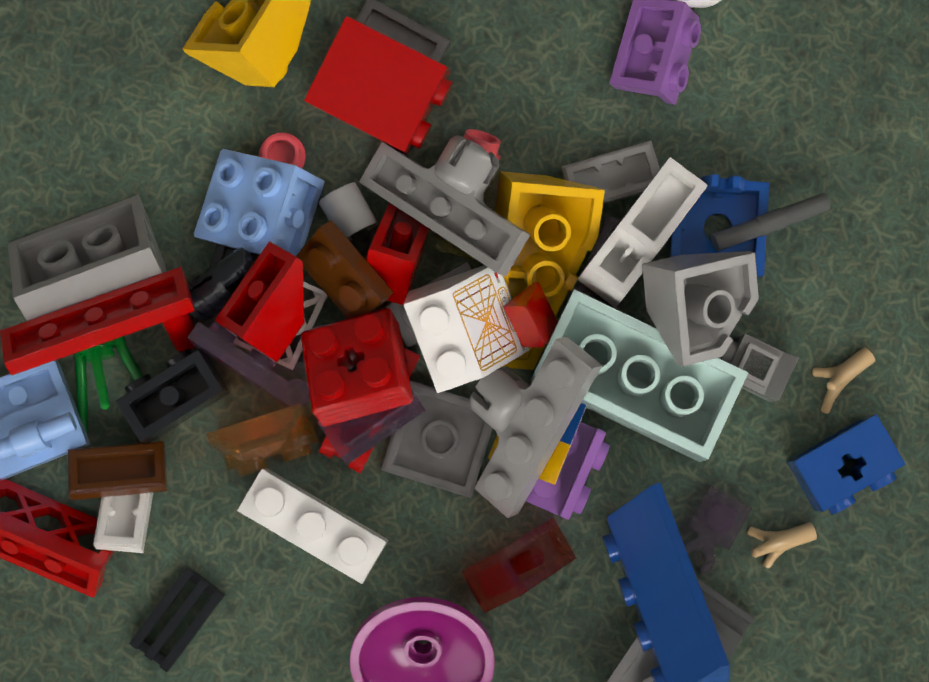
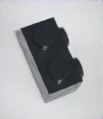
(172, 396)

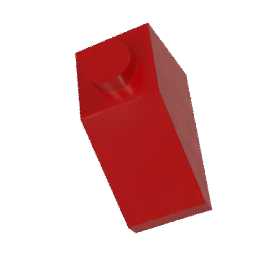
(397, 251)
(268, 303)

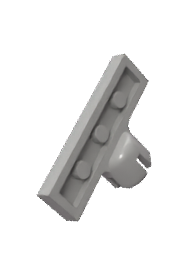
(450, 199)
(529, 420)

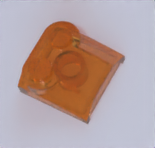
(264, 437)

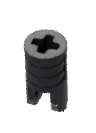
(217, 284)

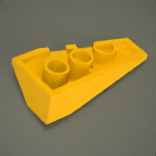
(250, 39)
(562, 228)

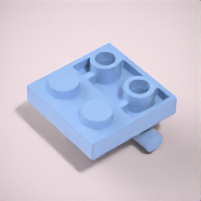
(37, 419)

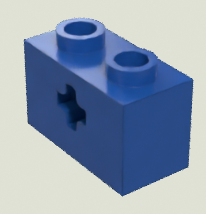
(819, 465)

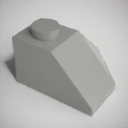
(700, 301)

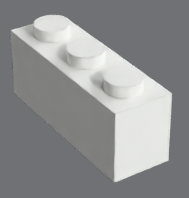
(313, 525)

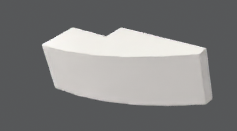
(642, 232)

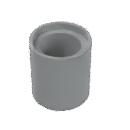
(348, 210)

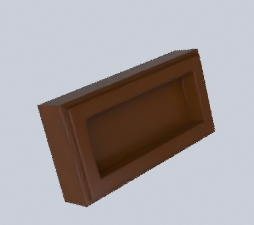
(117, 470)

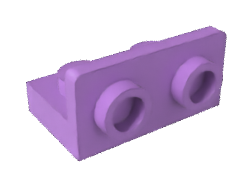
(656, 49)
(569, 492)

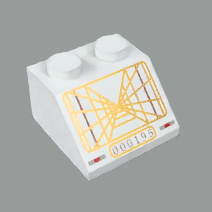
(463, 326)

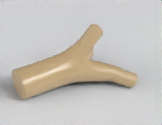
(842, 375)
(779, 541)

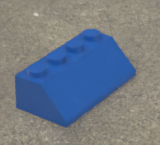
(664, 591)

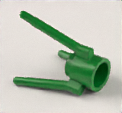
(95, 356)

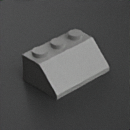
(83, 258)

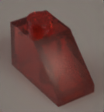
(518, 565)

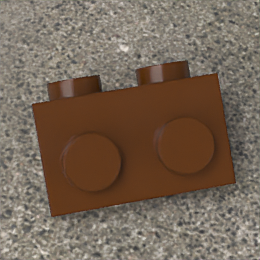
(343, 272)

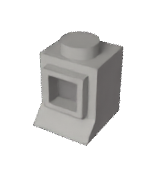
(767, 366)

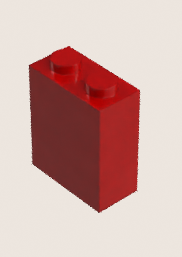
(379, 86)

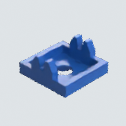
(733, 199)

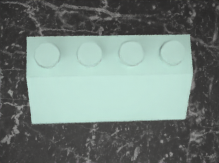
(644, 384)

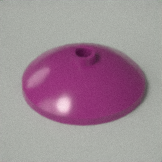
(388, 647)

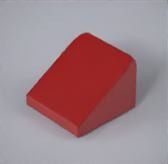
(531, 316)

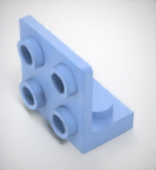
(258, 203)

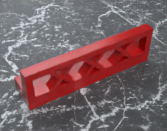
(49, 551)

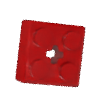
(381, 373)

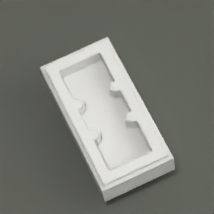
(123, 523)

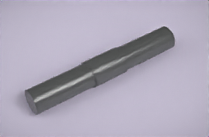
(770, 222)

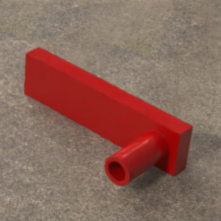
(102, 319)

